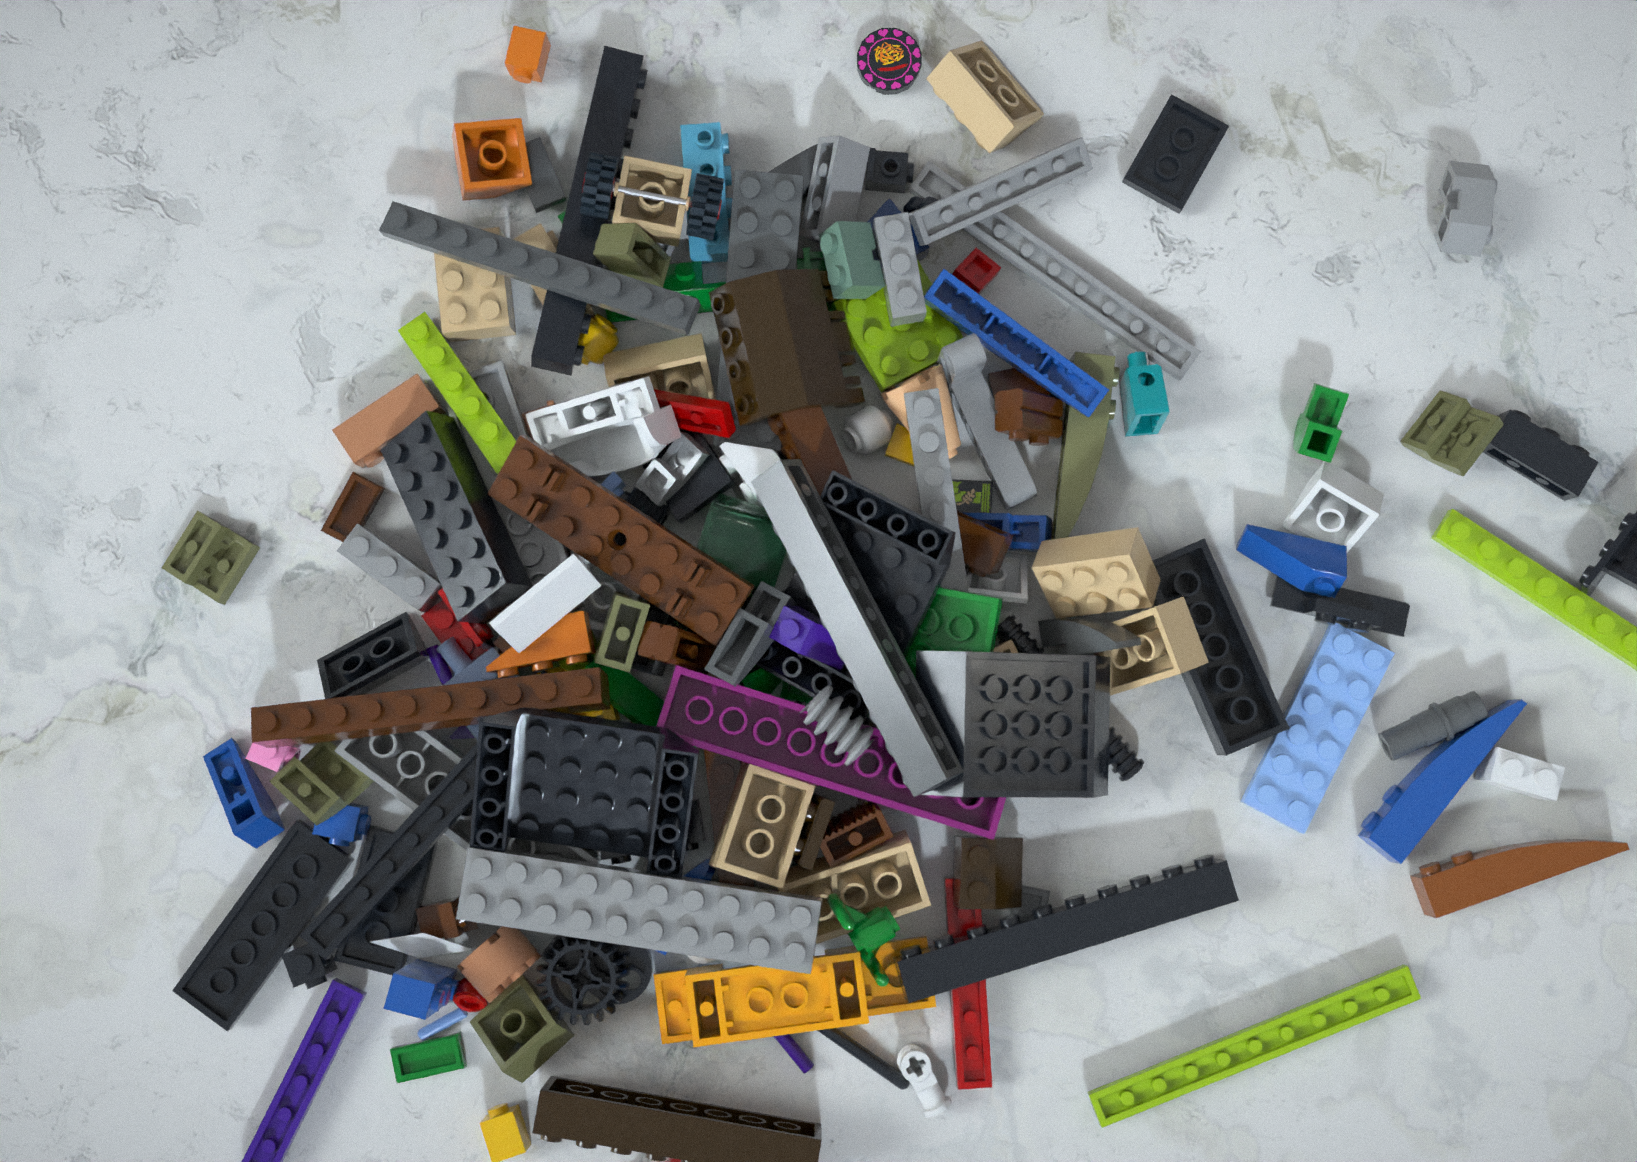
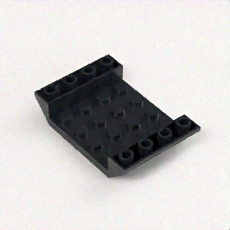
(902, 565)
(1021, 721)
(584, 786)

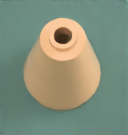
(927, 379)

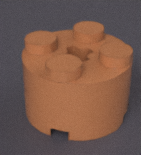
(499, 962)

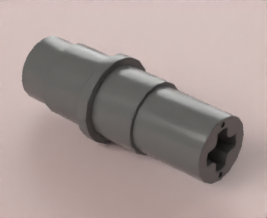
(1433, 725)

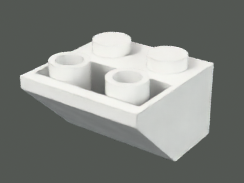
(747, 464)

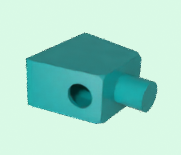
(1143, 396)

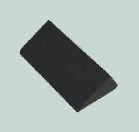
(372, 658)

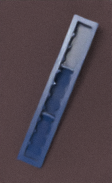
(1014, 343)
(1431, 785)

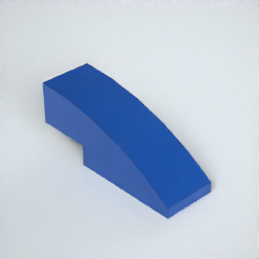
(1027, 529)

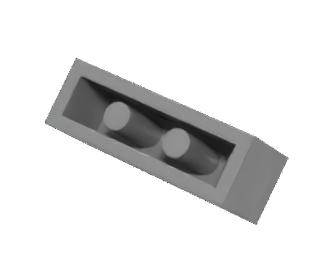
(834, 184)
(899, 269)
(391, 568)

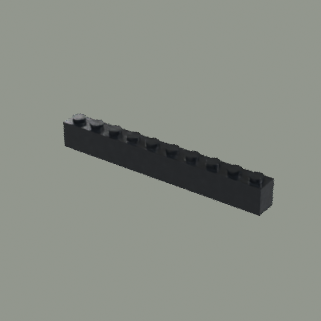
(605, 133)
(1064, 929)

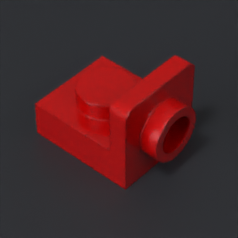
(977, 270)

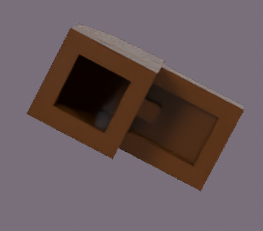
(440, 919)

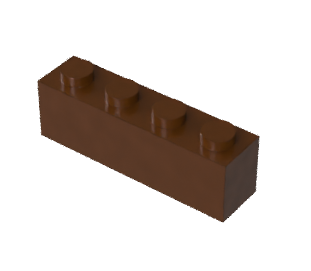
(809, 438)

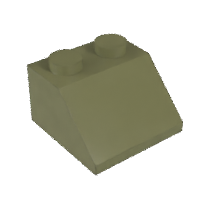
(521, 1030)

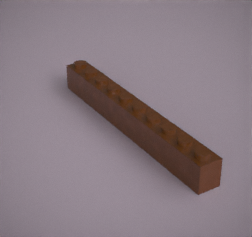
(426, 707)

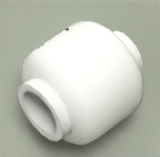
(867, 430)

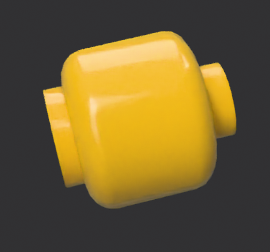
(599, 341)

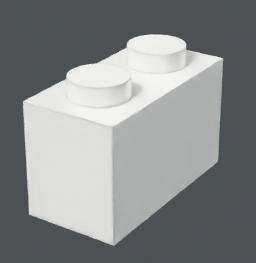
(1521, 774)

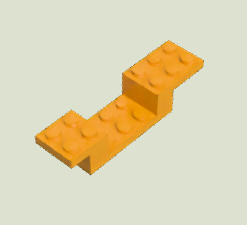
(762, 1002)

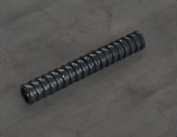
(1120, 756)

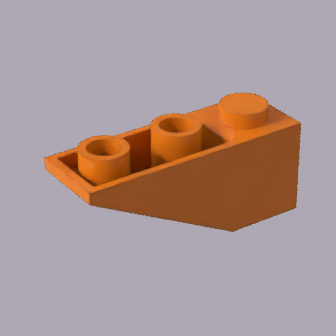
(566, 639)

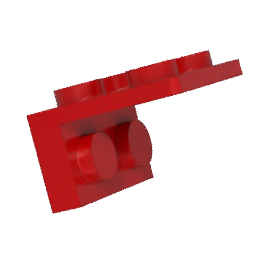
(471, 637)

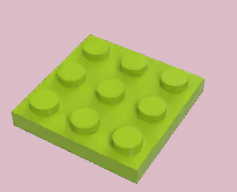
(899, 350)

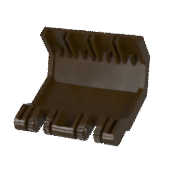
(784, 344)

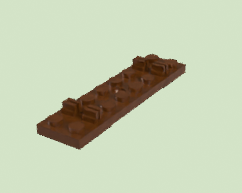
(651, 561)

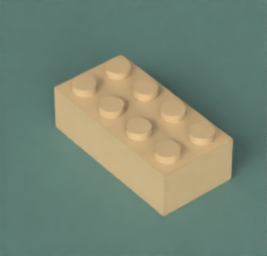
(867, 881)

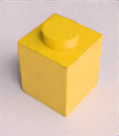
(505, 1132)

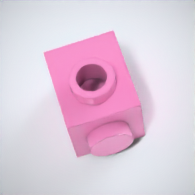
(273, 758)

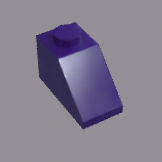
(806, 636)

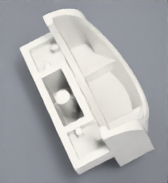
(606, 428)

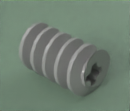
(838, 725)

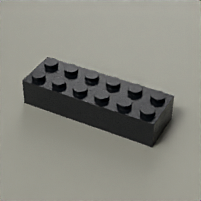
(456, 518)
(1231, 688)

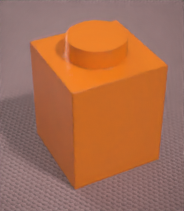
(527, 54)

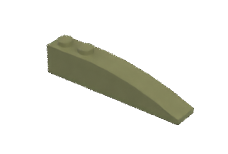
(1082, 444)

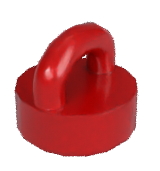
(468, 998)

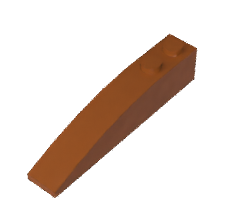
(1500, 870)

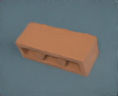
(384, 419)

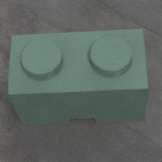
(850, 260)

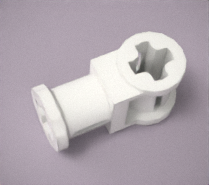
(923, 1080)

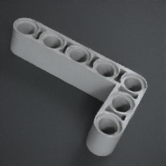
(976, 406)

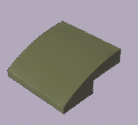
(1451, 433)
(210, 557)
(320, 782)

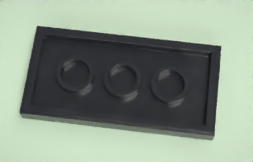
(391, 918)

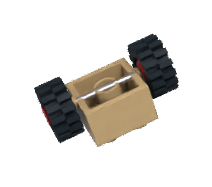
(652, 197)

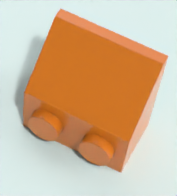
(491, 158)

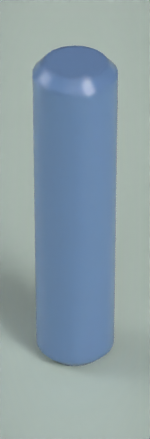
(442, 1023)

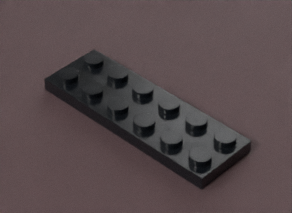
(263, 925)

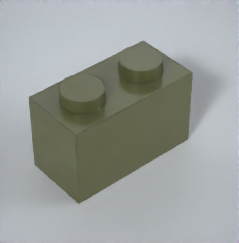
(632, 252)
(621, 631)

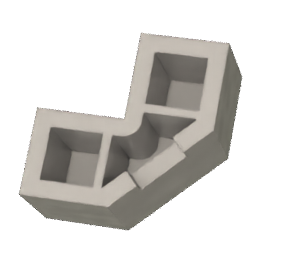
(1468, 210)

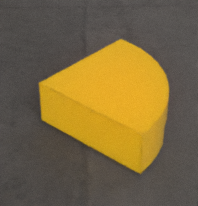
(900, 446)

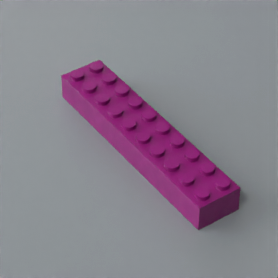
(774, 737)

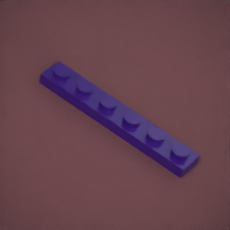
(306, 1073)

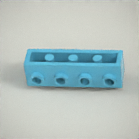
(704, 153)

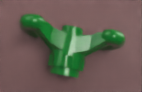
(868, 932)

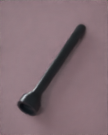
(866, 1057)

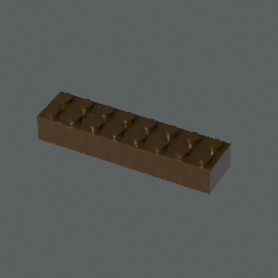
(668, 1126)

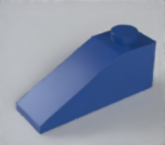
(1300, 560)
(242, 795)

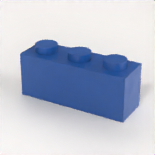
(421, 989)

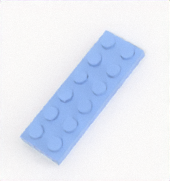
(1320, 725)

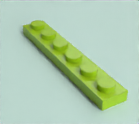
(459, 389)

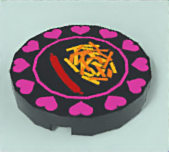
(889, 61)

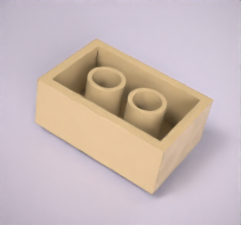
(473, 300)
(1096, 573)
(1166, 648)
(762, 825)

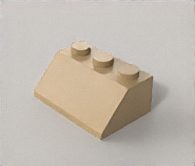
(984, 96)
(672, 366)

